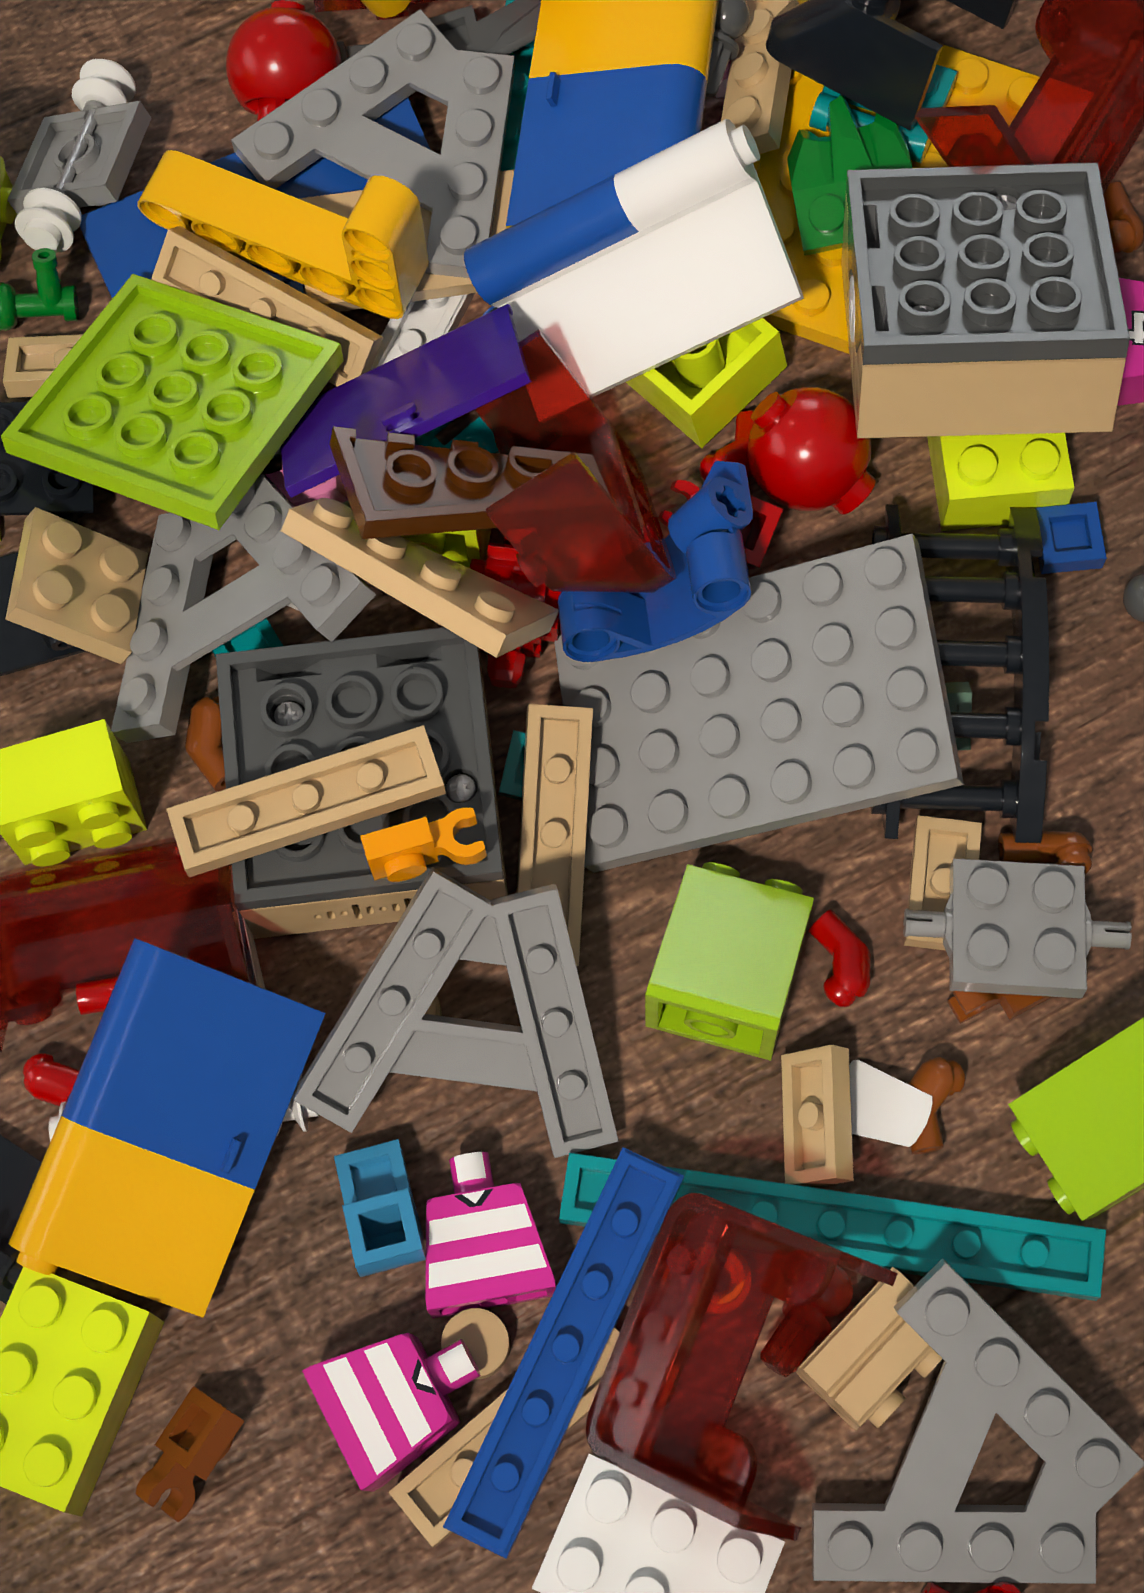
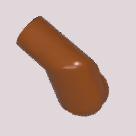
(1124, 223)
(204, 741)
(1055, 847)
(939, 1079)

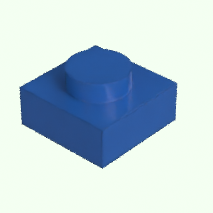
(1071, 538)

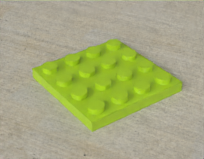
(174, 400)

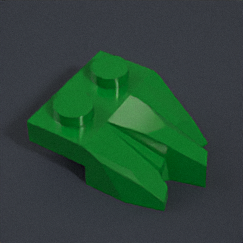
(821, 165)

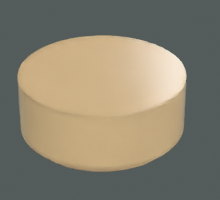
(484, 1337)

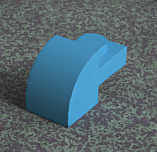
(379, 1208)

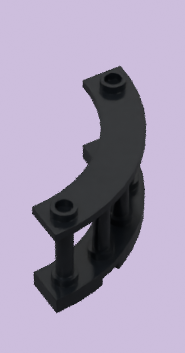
(1020, 654)

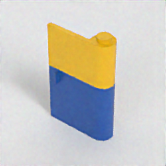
(608, 92)
(166, 1130)

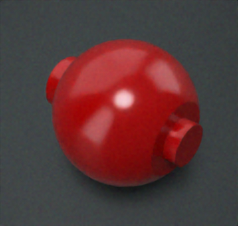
(278, 56)
(809, 451)

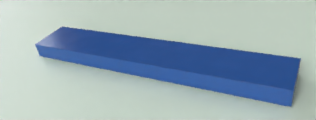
(563, 1354)

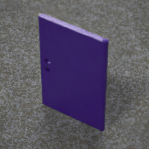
(409, 394)

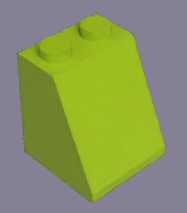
(728, 960)
(1090, 1125)

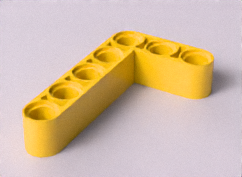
(361, 259)

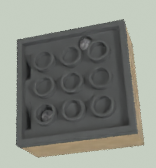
(982, 301)
(337, 695)

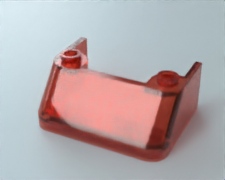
(1080, 108)
(563, 518)
(82, 917)
(690, 1346)

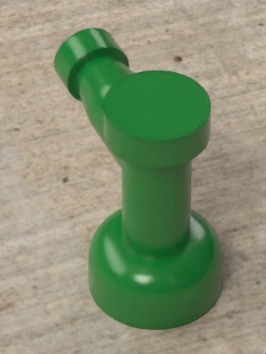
(49, 301)

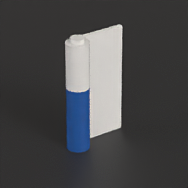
(644, 261)

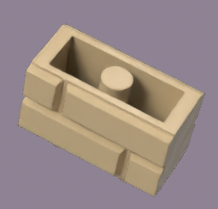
(869, 1358)

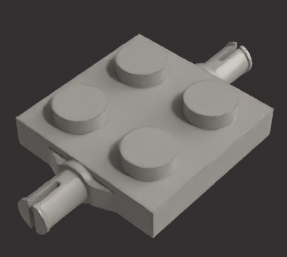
(1017, 928)

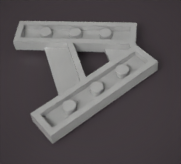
(337, 123)
(182, 626)
(390, 1033)
(921, 1527)

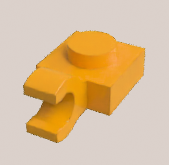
(407, 848)

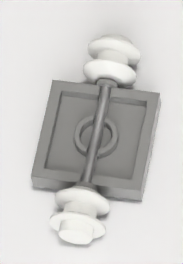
(79, 157)

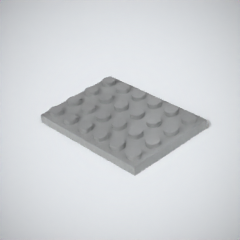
(773, 718)

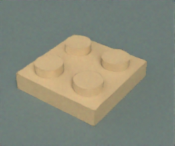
(77, 585)

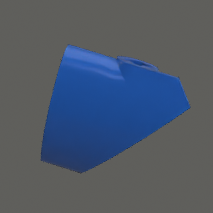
(709, 584)

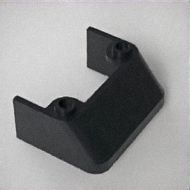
(865, 52)

